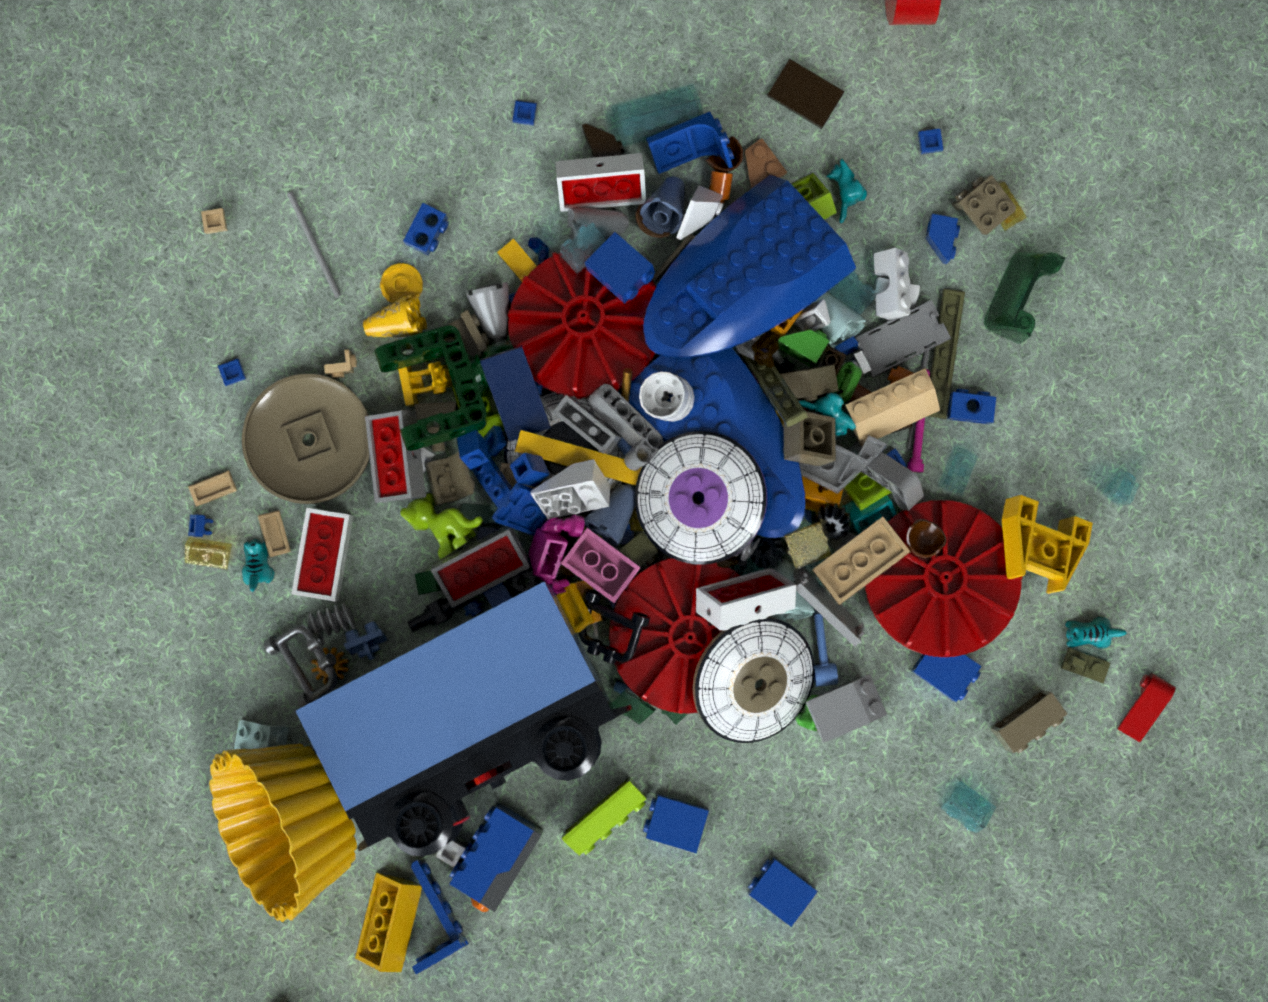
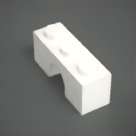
(896, 299)

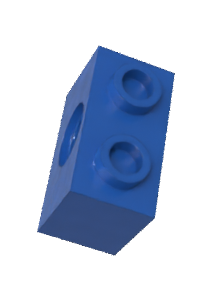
(984, 407)

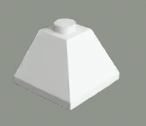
(701, 211)

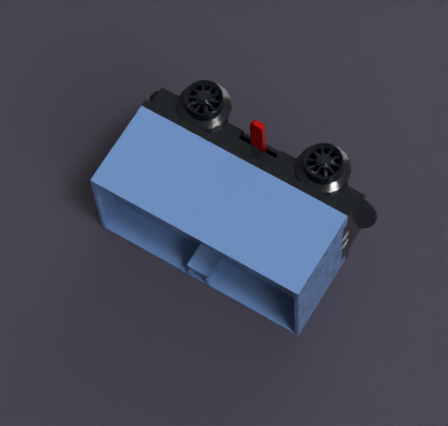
(460, 718)

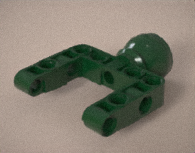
(465, 375)

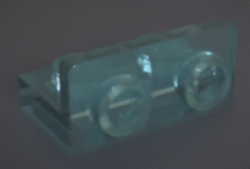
(579, 249)

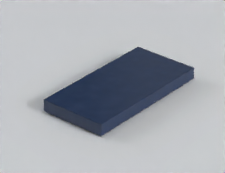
(515, 392)

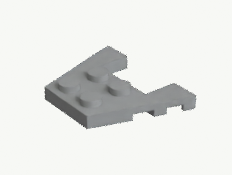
(845, 468)

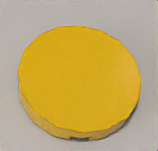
(394, 284)

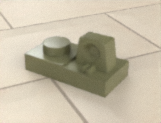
(1085, 665)

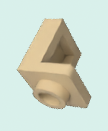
(339, 369)

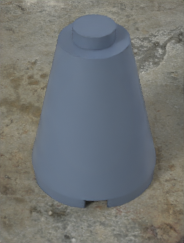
(665, 207)
(613, 520)

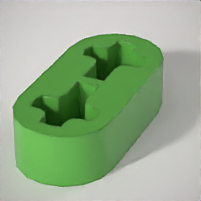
(848, 382)

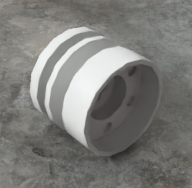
(655, 393)

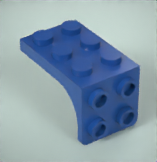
(689, 141)

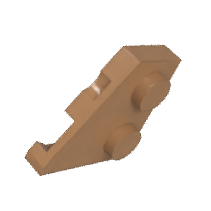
(762, 163)

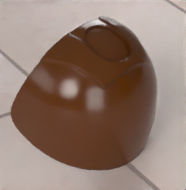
(719, 164)
(925, 538)

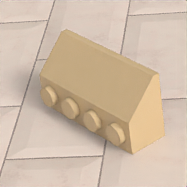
(893, 406)

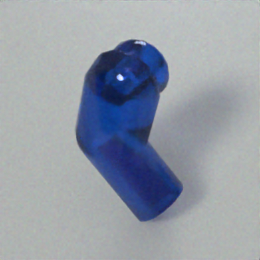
(539, 248)

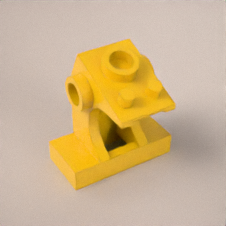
(413, 384)

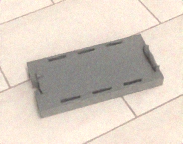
(902, 338)
(827, 606)

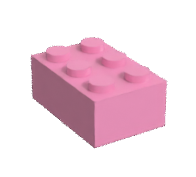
(600, 565)

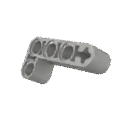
(628, 425)
(894, 477)

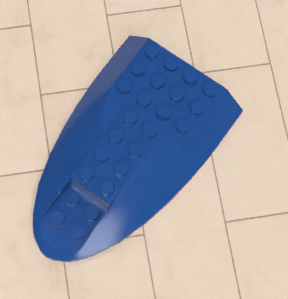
(745, 273)
(735, 406)

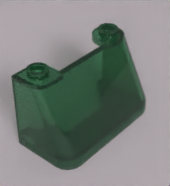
(1006, 310)

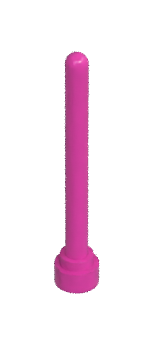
(916, 463)

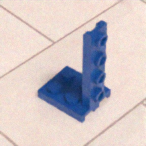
(514, 504)
(443, 911)

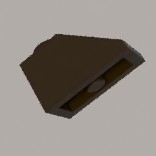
(602, 142)

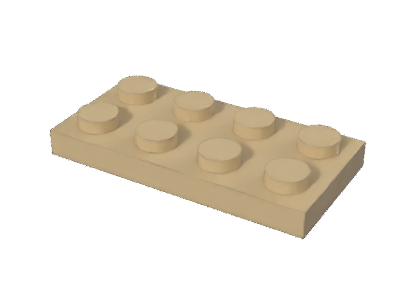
(861, 560)

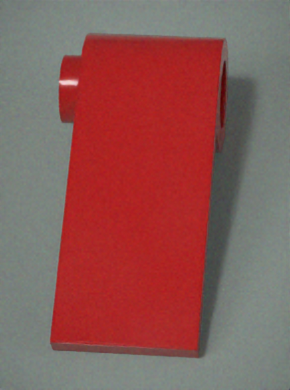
(1147, 708)

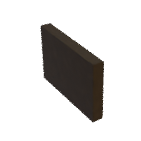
(805, 93)

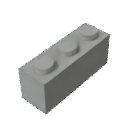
(587, 424)

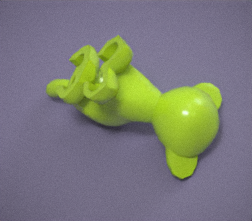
(448, 527)

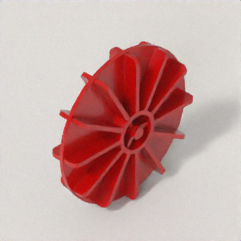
(578, 329)
(953, 598)
(675, 635)

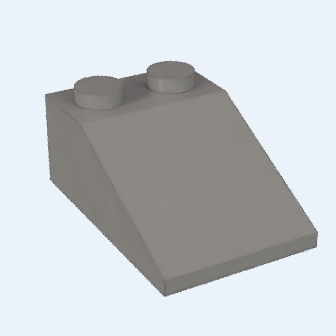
(846, 708)

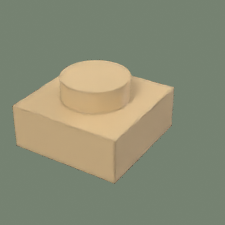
(214, 221)

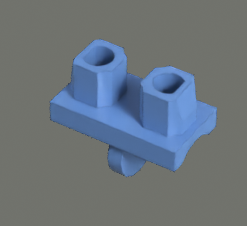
(366, 644)

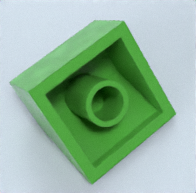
(804, 346)

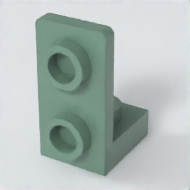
(471, 511)

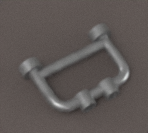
(314, 644)

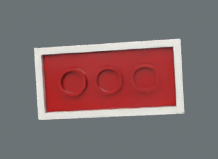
(601, 181)
(322, 554)
(745, 598)

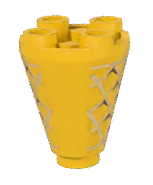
(397, 319)

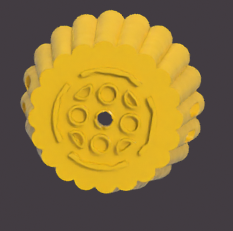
(281, 824)

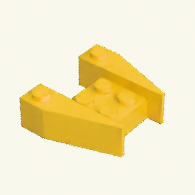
(1039, 547)

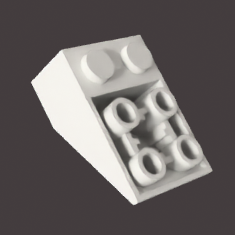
(573, 491)

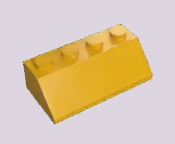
(388, 923)

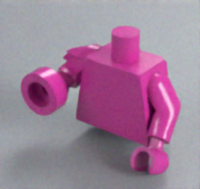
(549, 547)

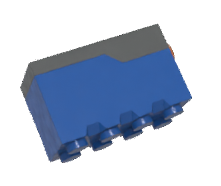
(495, 857)

